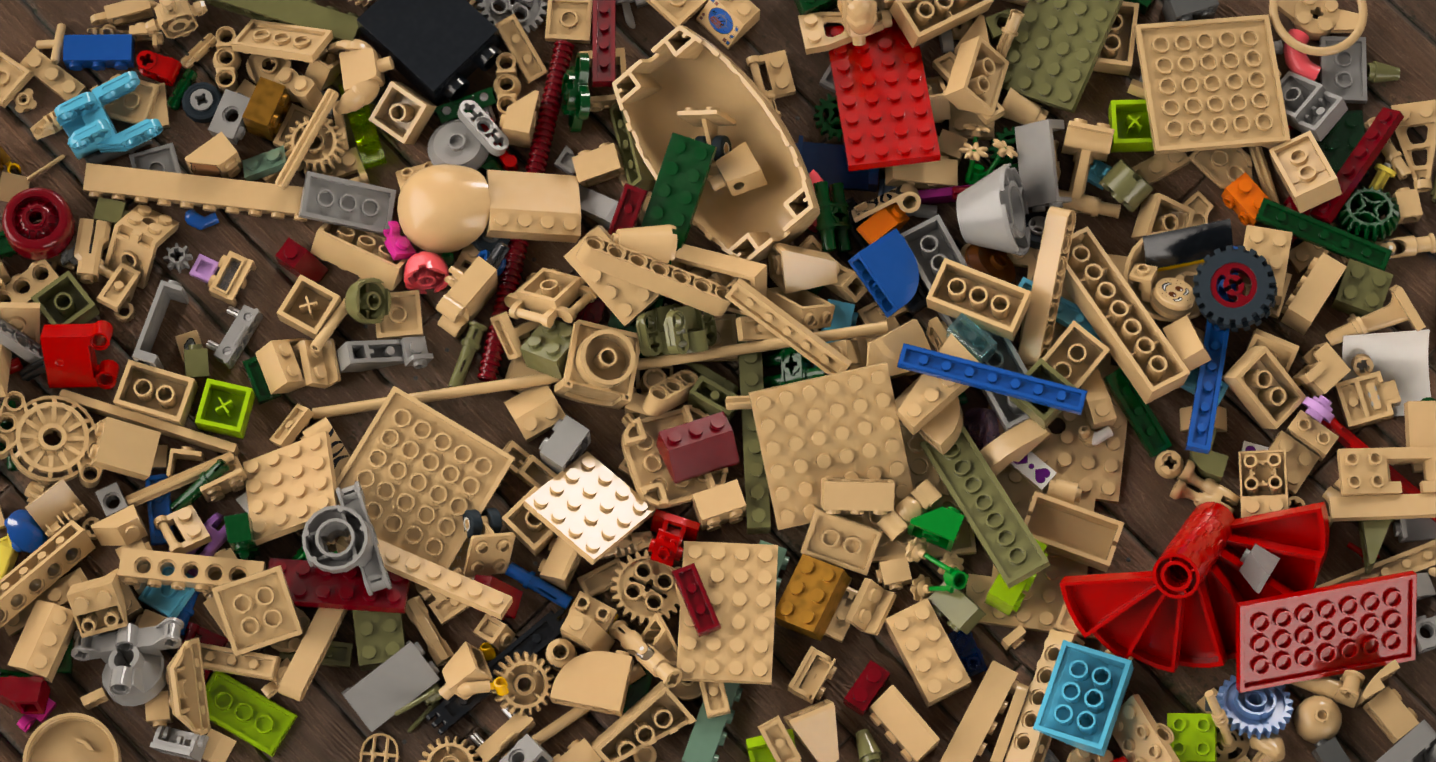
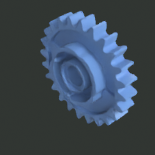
(1255, 710)

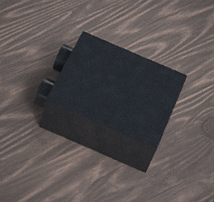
(432, 42)

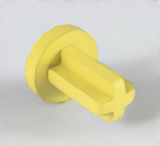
(1382, 175)

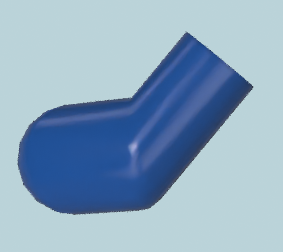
(199, 221)

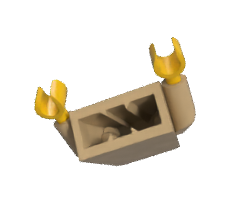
(469, 673)

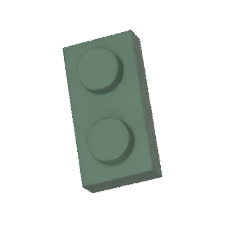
(264, 164)

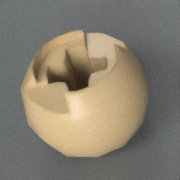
(1175, 458)

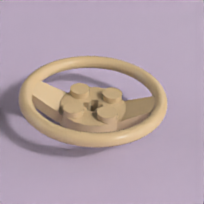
(1329, 21)

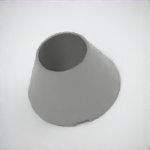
(994, 212)

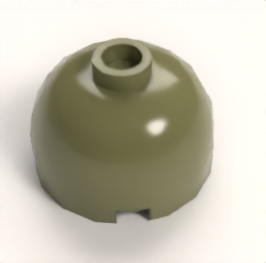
(368, 301)

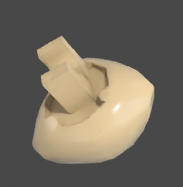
(1268, 749)

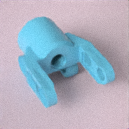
(90, 125)

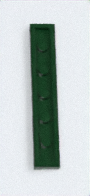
(1322, 234)

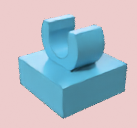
(1097, 172)

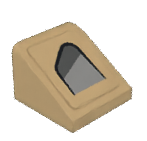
(186, 339)

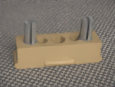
(504, 737)

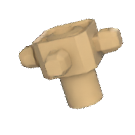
(176, 18)

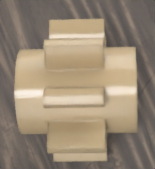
(35, 489)

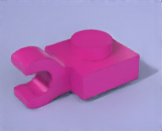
(397, 245)
(28, 720)

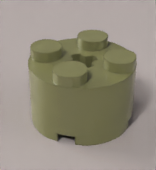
(1126, 185)

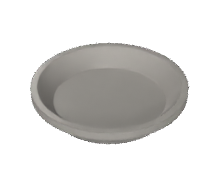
(456, 145)

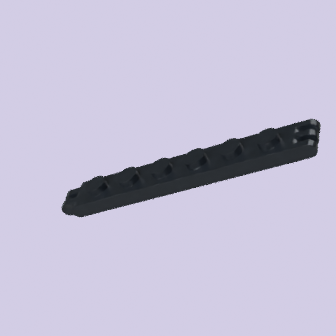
(532, 641)

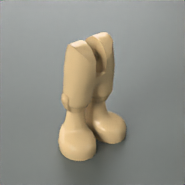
(1210, 489)

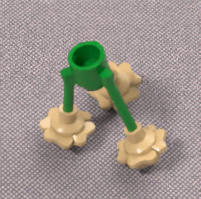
(949, 566)

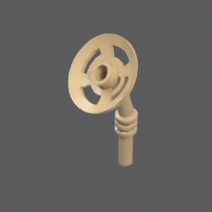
(1224, 738)

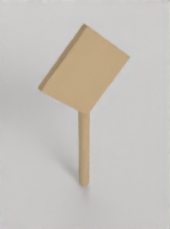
(13, 184)

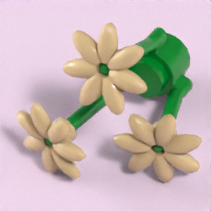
(973, 152)

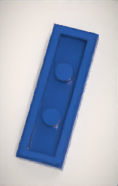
(158, 507)

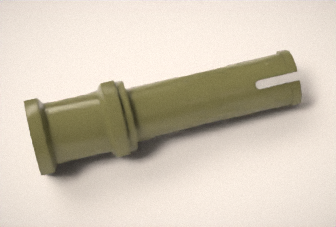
(469, 347)

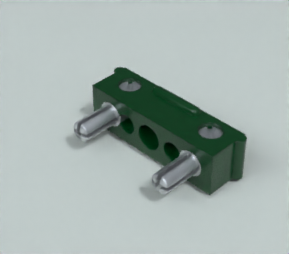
(483, 98)

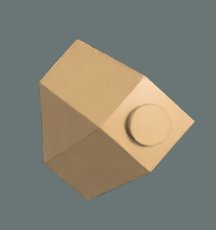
(801, 268)

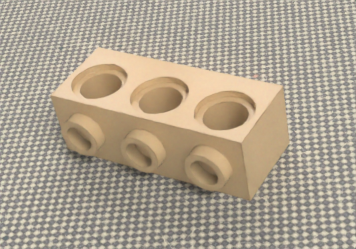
(30, 279)

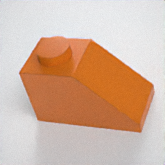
(882, 223)

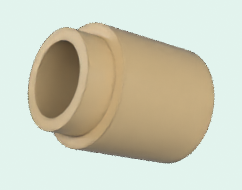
(1064, 491)

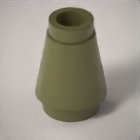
(1382, 72)
(867, 747)

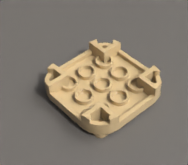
(647, 467)

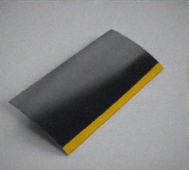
(1186, 245)

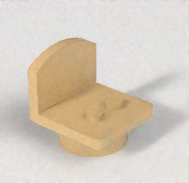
(599, 366)

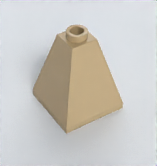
(817, 730)

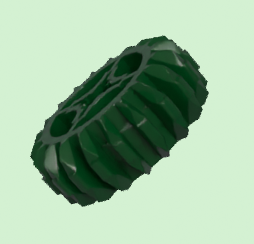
(1370, 207)

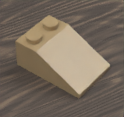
(1076, 354)

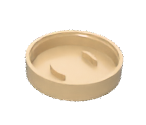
(72, 739)

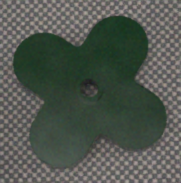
(576, 92)

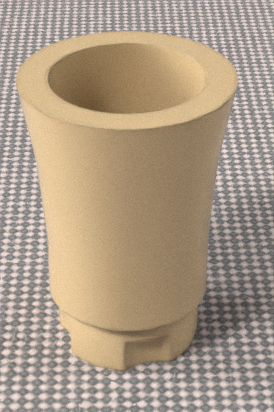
(1022, 109)

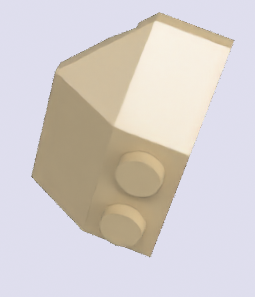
(188, 687)

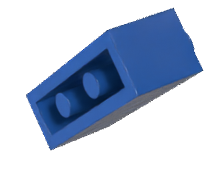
(99, 51)

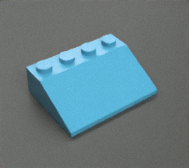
(1084, 697)

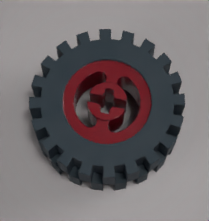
(1246, 309)

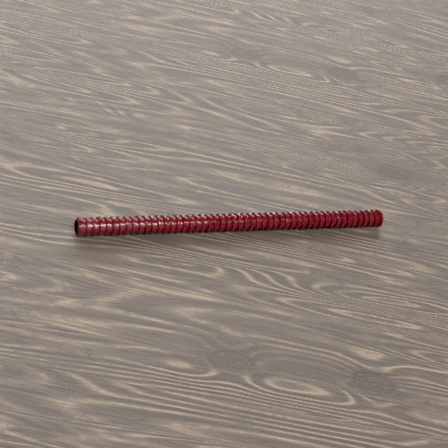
(537, 163)

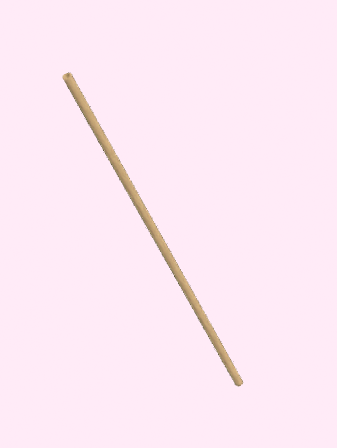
(643, 363)

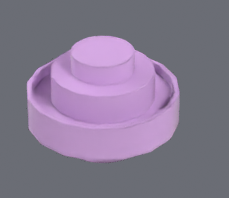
(1319, 408)

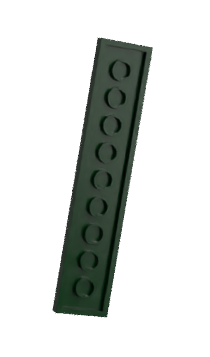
(676, 197)

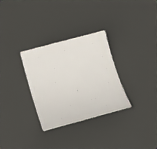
(1397, 357)

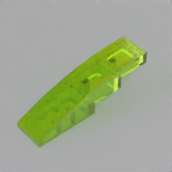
(365, 136)

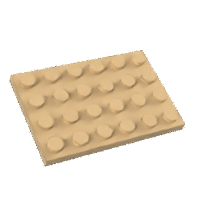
(743, 595)

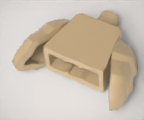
(858, 18)
(361, 73)

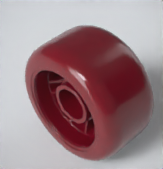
(42, 239)

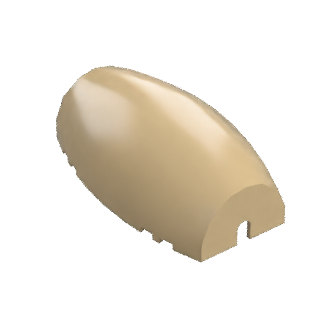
(698, 75)

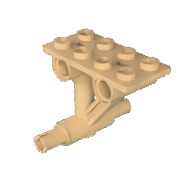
(1087, 144)

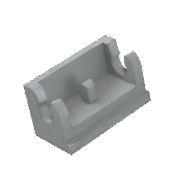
(179, 743)

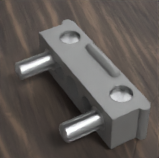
(237, 336)

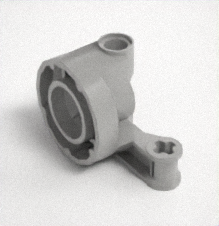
(344, 520)
(132, 659)

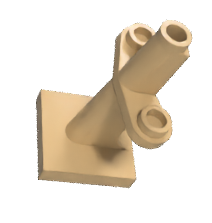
(1397, 311)

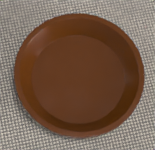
(991, 262)

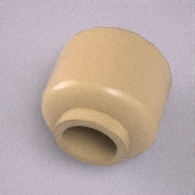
(559, 648)

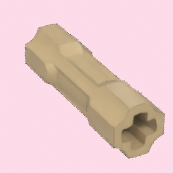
(436, 645)

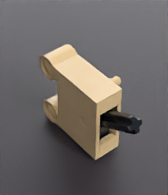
(469, 291)

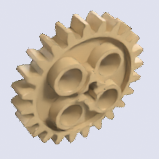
(638, 606)

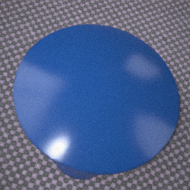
(24, 532)

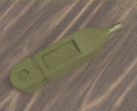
(701, 369)

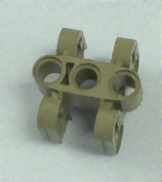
(681, 335)

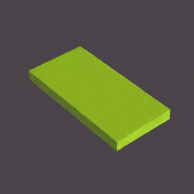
(247, 713)

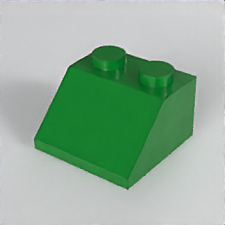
(938, 526)

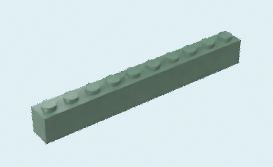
(710, 733)

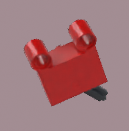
(71, 356)

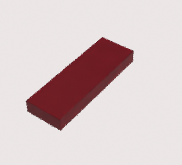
(696, 600)

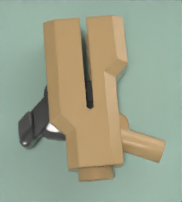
(88, 251)

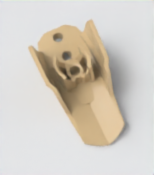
(888, 346)

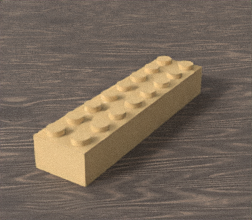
(1121, 320)

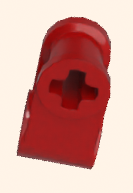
(162, 69)

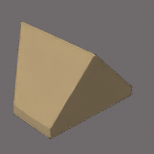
(660, 638)

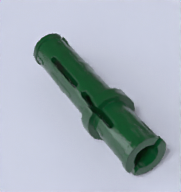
(193, 491)

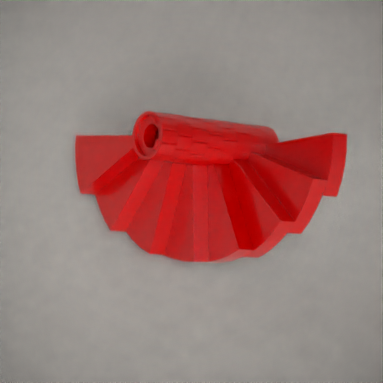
(1188, 601)

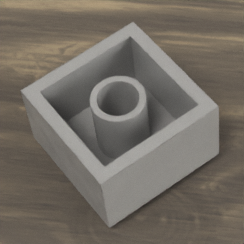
(565, 444)

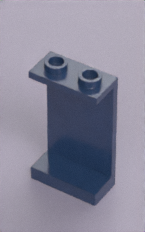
(832, 166)

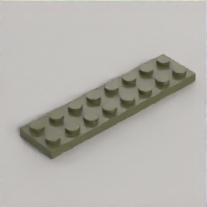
(988, 510)

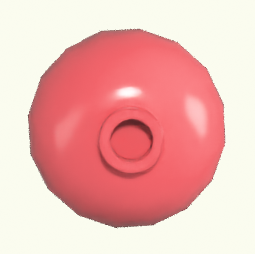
(425, 271)

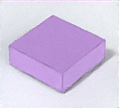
(204, 268)

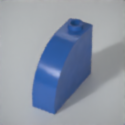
(888, 271)

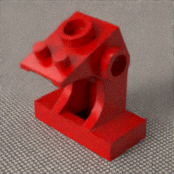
(668, 542)

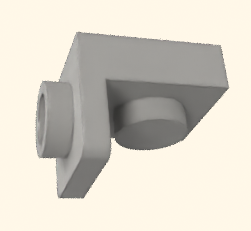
(415, 352)

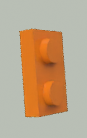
(1244, 198)

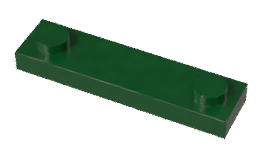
(1137, 413)

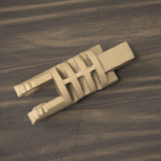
(46, 126)
(634, 542)

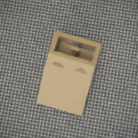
(1263, 481)

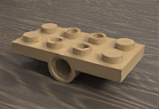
(1140, 734)

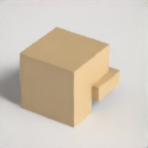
(1322, 370)

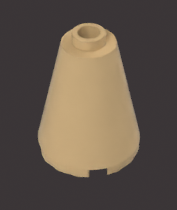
(652, 241)

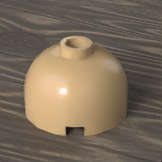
(1317, 719)

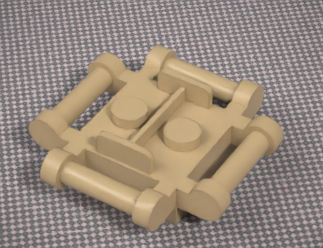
(549, 296)

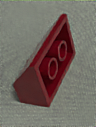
(698, 447)

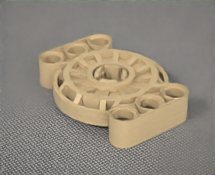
(43, 419)

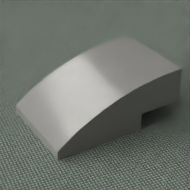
(1310, 105)

